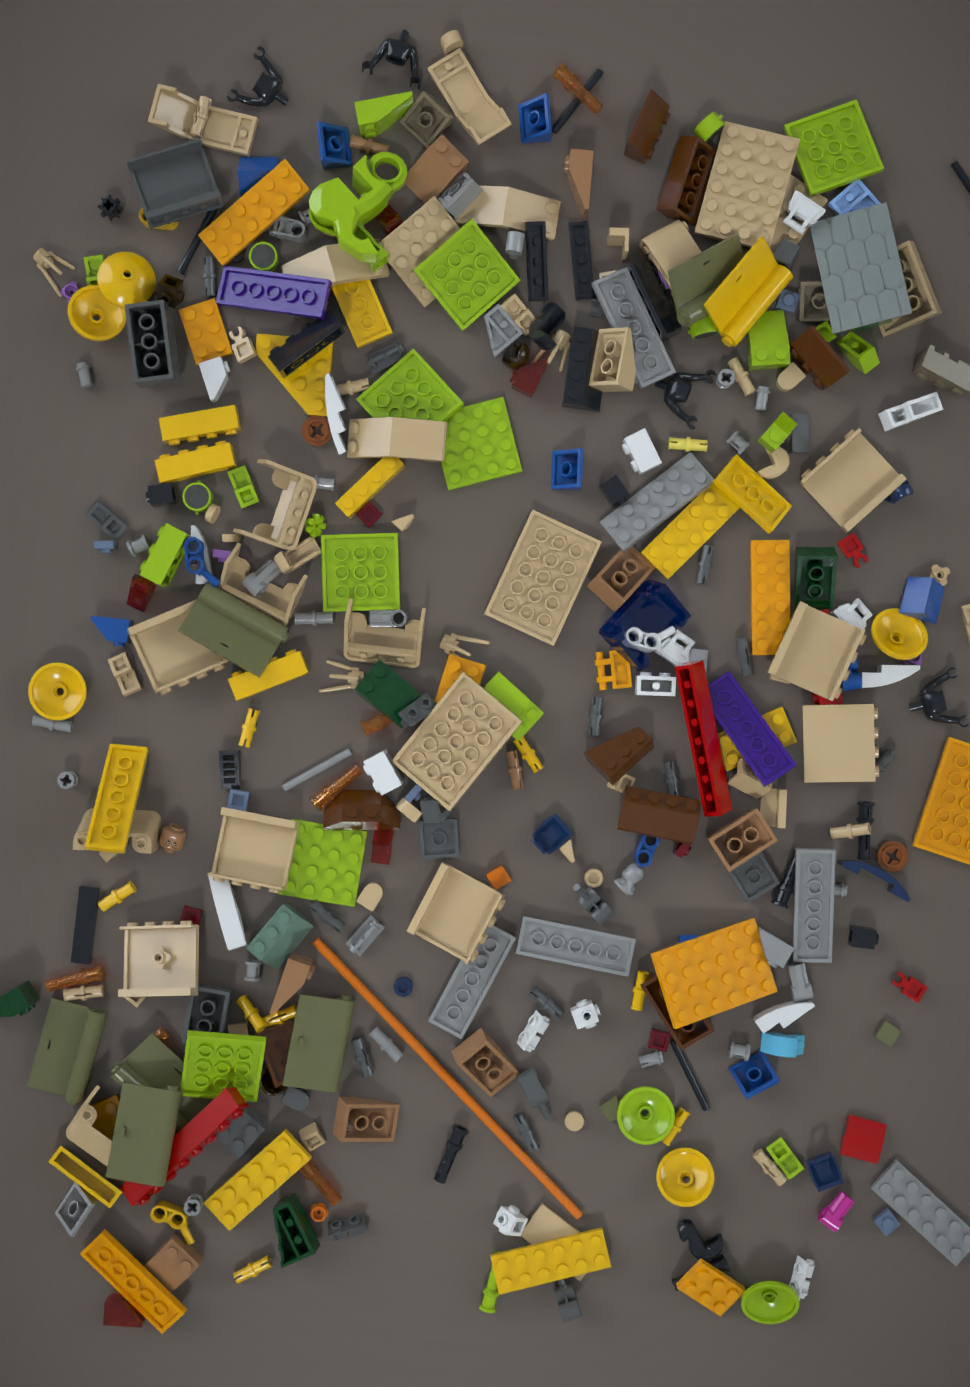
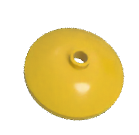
(126, 290)
(89, 303)
(907, 631)
(45, 686)
(682, 1164)

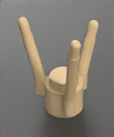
(45, 260)
(562, 339)
(450, 644)
(353, 677)

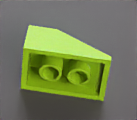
(381, 113)
(768, 342)
(515, 701)

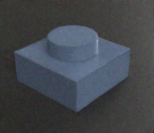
(787, 301)
(105, 546)
(414, 794)
(238, 800)
(886, 1221)

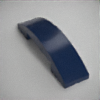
(895, 887)

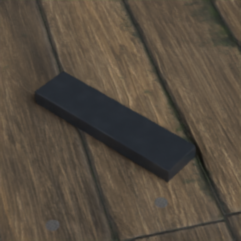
(581, 260)
(536, 261)
(85, 925)

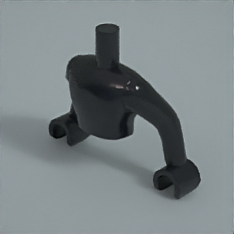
(397, 53)
(266, 87)
(678, 391)
(934, 702)

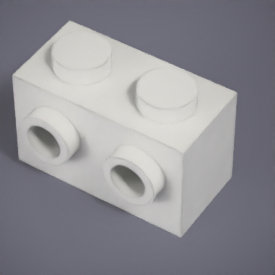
(641, 451)
(655, 685)
(383, 772)

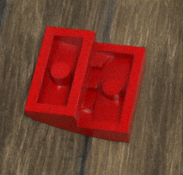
(863, 1139)

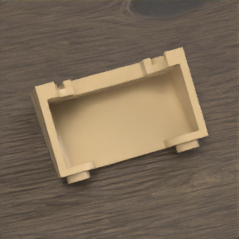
(669, 247)
(144, 831)

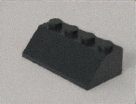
(654, 299)
(306, 344)
(577, 389)

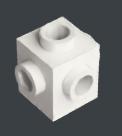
(581, 1020)
(510, 1221)

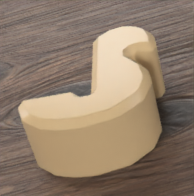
(780, 462)
(295, 558)

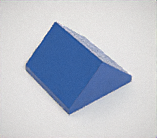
(535, 120)
(334, 145)
(252, 170)
(567, 469)
(922, 598)
(754, 1075)

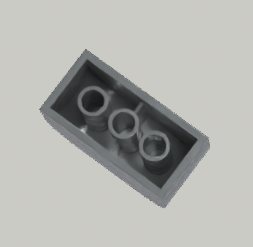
(152, 344)

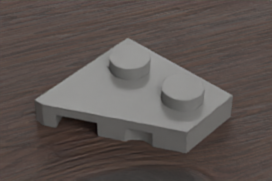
(501, 330)

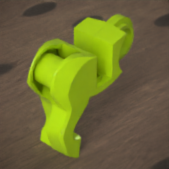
(342, 215)

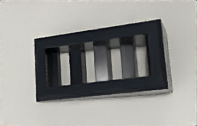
(229, 753)

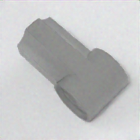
(514, 244)
(258, 581)
(385, 618)
(800, 987)

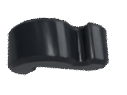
(545, 326)
(698, 1248)

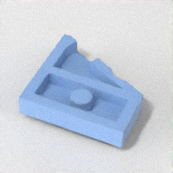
(852, 198)

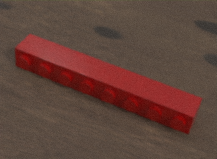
(703, 738)
(192, 1140)

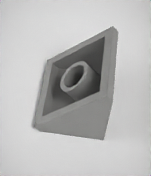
(460, 194)
(75, 1208)

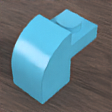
(782, 1044)

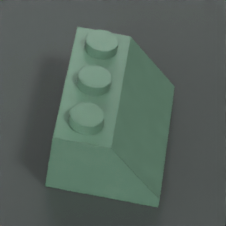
(280, 936)

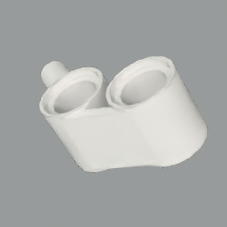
(641, 639)

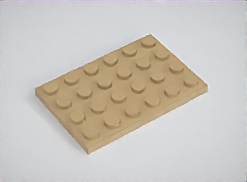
(746, 184)
(542, 577)
(456, 741)

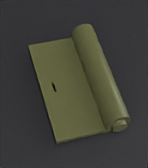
(695, 282)
(226, 621)
(73, 1040)
(319, 1056)
(154, 1066)
(150, 1128)

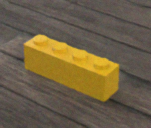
(200, 424)
(195, 463)
(369, 485)
(276, 673)
(85, 1176)

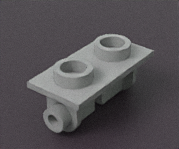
(364, 936)

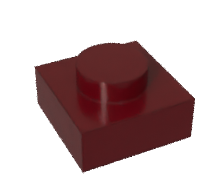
(682, 849)

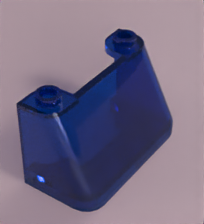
(651, 610)

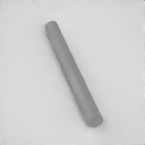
(317, 769)

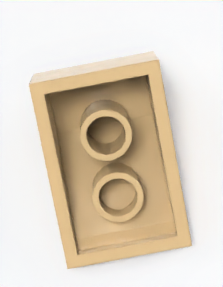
(613, 361)

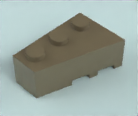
(943, 371)

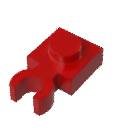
(851, 547)
(911, 988)

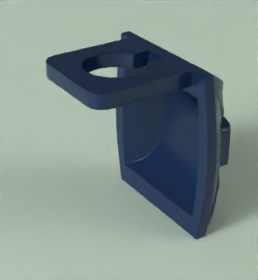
(551, 834)
(824, 1171)

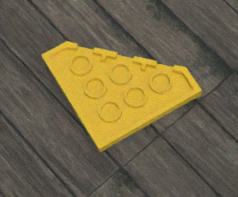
(307, 381)

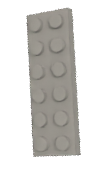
(626, 309)
(657, 502)
(813, 905)
(575, 945)
(471, 983)
(924, 1211)

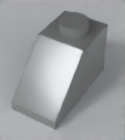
(774, 949)

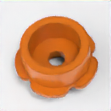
(318, 1207)

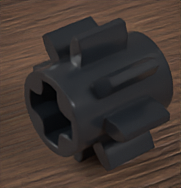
(106, 204)

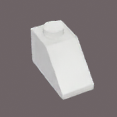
(215, 376)

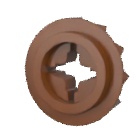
(307, 430)
(893, 865)

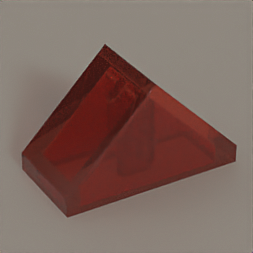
(388, 219)

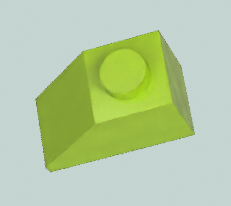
(859, 352)
(777, 432)

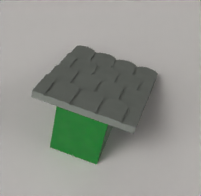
(860, 269)

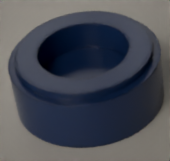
(403, 986)

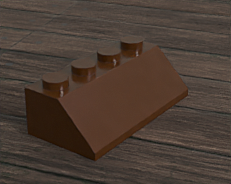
(687, 180)
(659, 815)
(685, 1035)

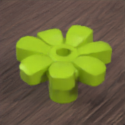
(314, 525)

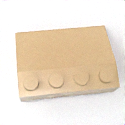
(919, 290)

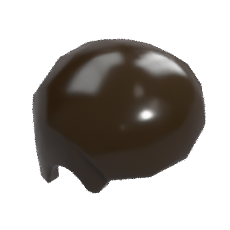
(516, 356)
(267, 1086)

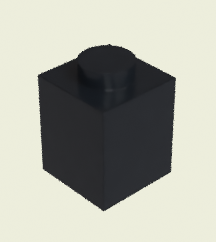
(614, 491)
(161, 495)
(863, 937)

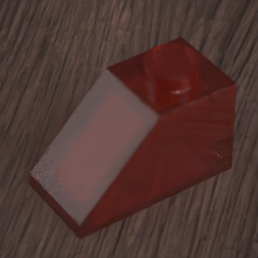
(528, 377)
(121, 1313)

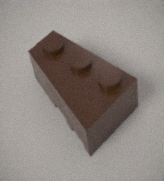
(619, 754)

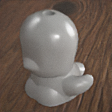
(630, 876)

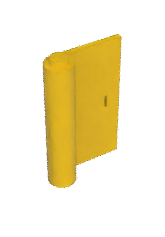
(747, 293)

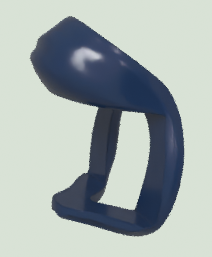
(900, 492)

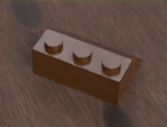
(647, 128)
(817, 358)

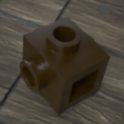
(170, 290)

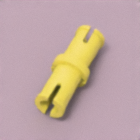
(687, 444)

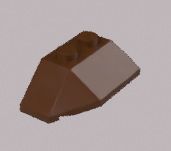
(361, 812)

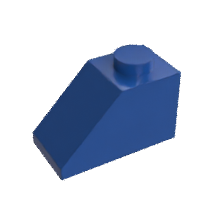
(114, 629)

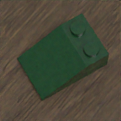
(815, 576)
(386, 691)
(18, 1000)

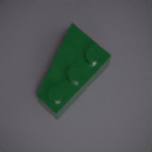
(294, 1231)

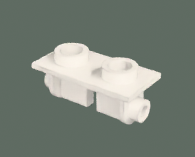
(528, 1039)
(802, 1270)

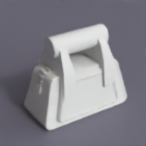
(804, 210)
(848, 613)
(674, 652)

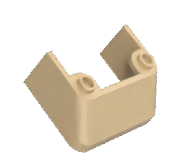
(290, 511)
(273, 602)
(388, 644)
(85, 1136)

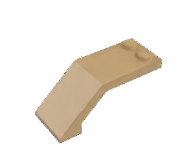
(467, 97)
(223, 131)
(511, 209)
(333, 264)
(397, 438)

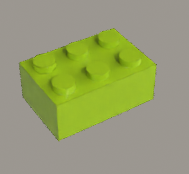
(164, 556)

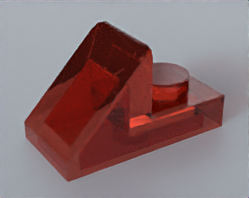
(140, 592)
(382, 846)

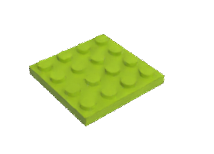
(834, 148)
(466, 274)
(411, 392)
(479, 445)
(361, 570)
(326, 864)
(222, 1062)

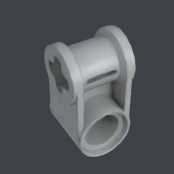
(285, 228)

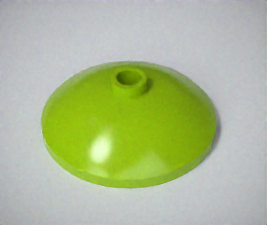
(650, 1127)
(770, 1302)

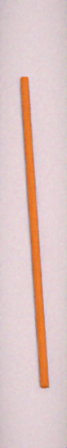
(447, 1078)

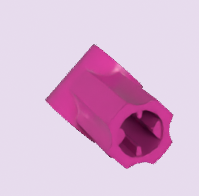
(833, 1215)

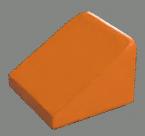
(498, 877)

